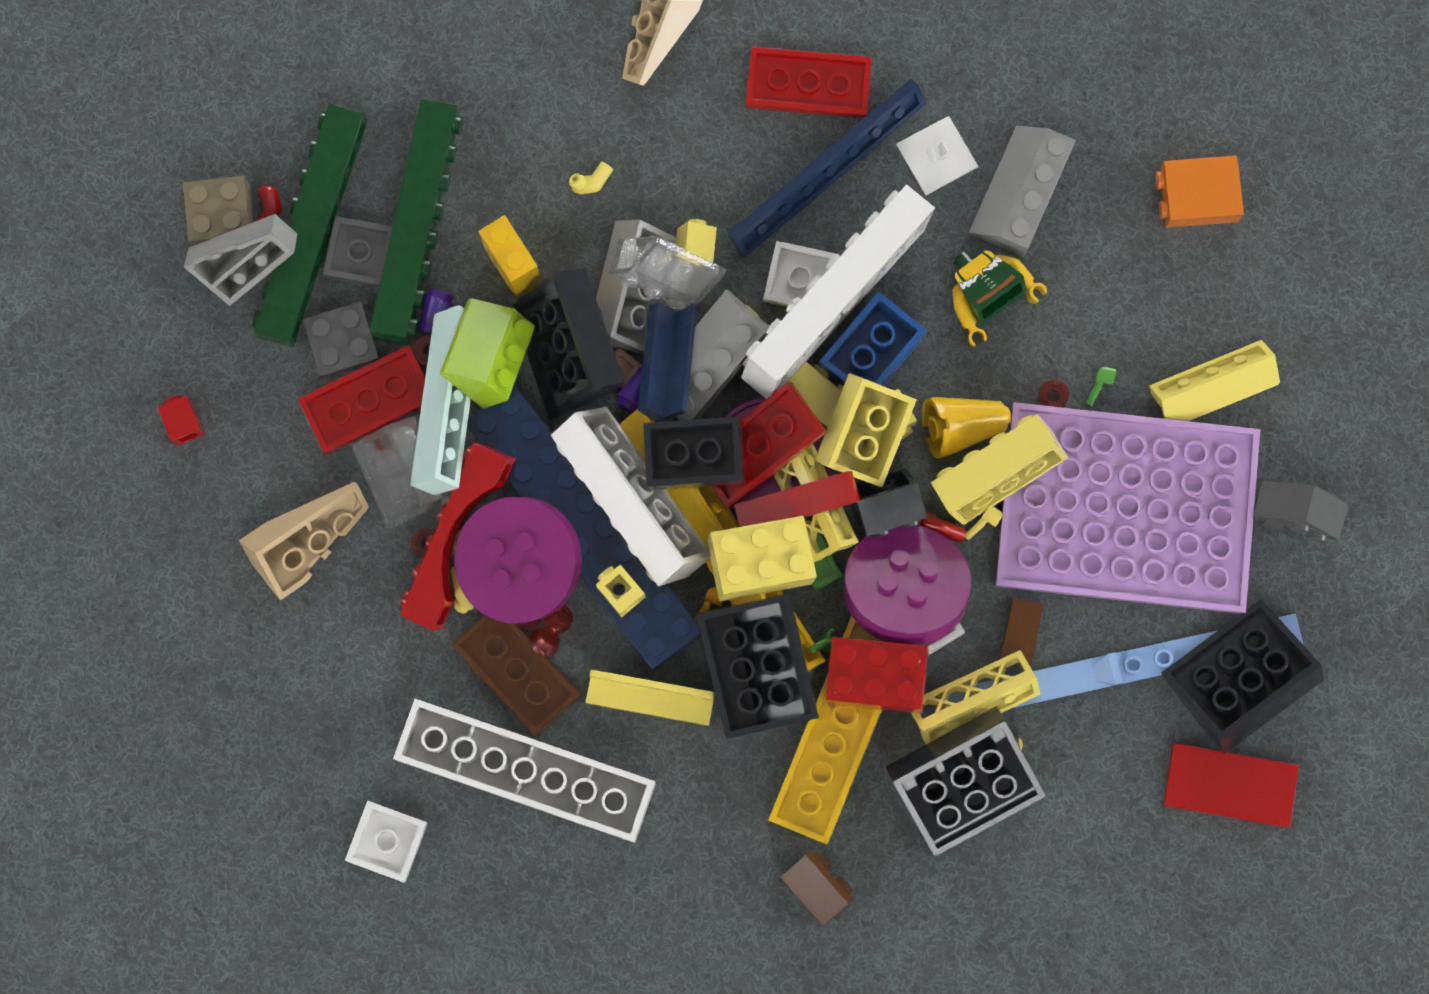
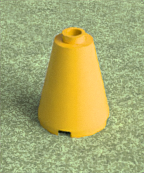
(961, 423)

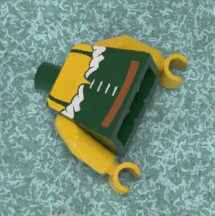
(988, 287)

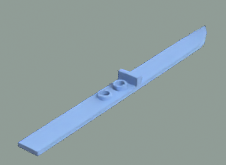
(1114, 667)

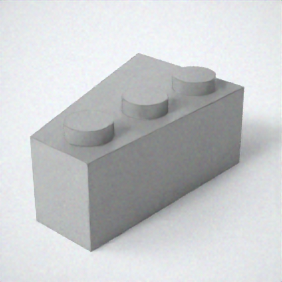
(241, 257)

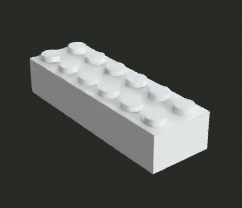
(617, 479)

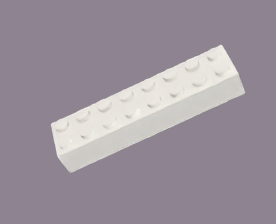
(837, 292)
(524, 770)

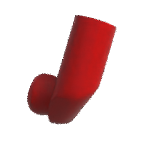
(270, 201)
(943, 527)

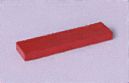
(800, 500)

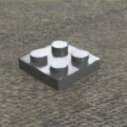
(357, 251)
(341, 339)

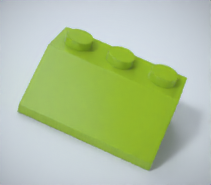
(487, 351)

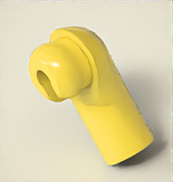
(591, 183)
(461, 603)

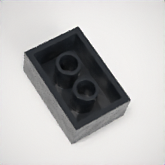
(694, 453)

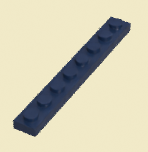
(827, 168)

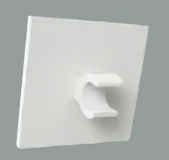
(937, 155)

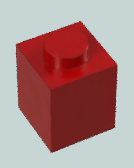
(180, 419)

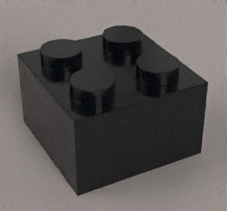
(889, 506)

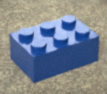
(873, 343)

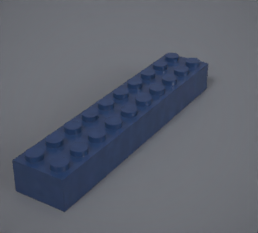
(659, 623)

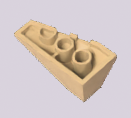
(656, 33)
(293, 542)

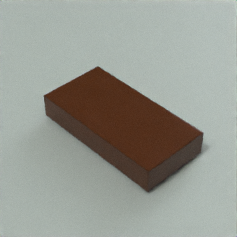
(1022, 628)

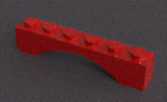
(431, 593)

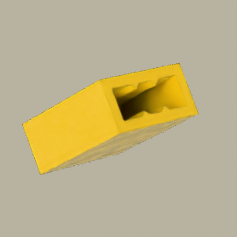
(510, 257)

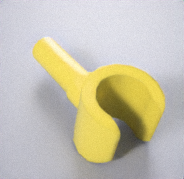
(991, 515)

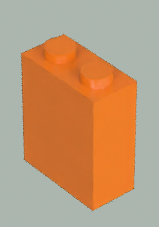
(1200, 191)

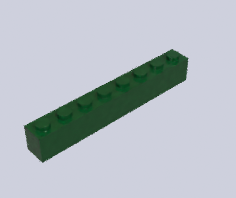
(313, 221)
(415, 222)

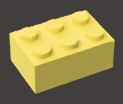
(865, 430)
(761, 558)

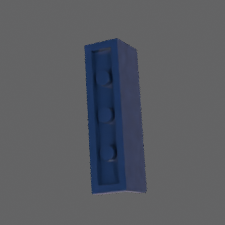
(667, 362)

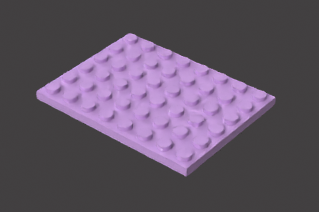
(1135, 512)

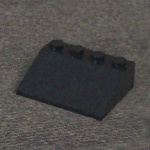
(569, 343)
(757, 665)
(1243, 676)
(965, 781)

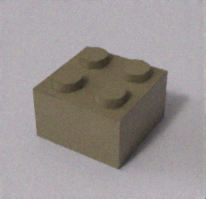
(216, 207)

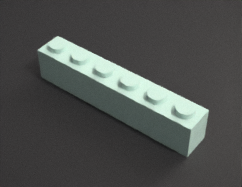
(442, 416)

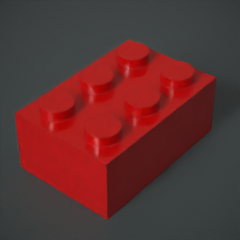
(877, 675)

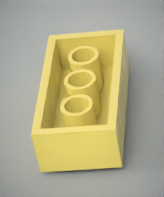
(999, 469)

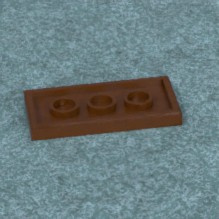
(516, 673)

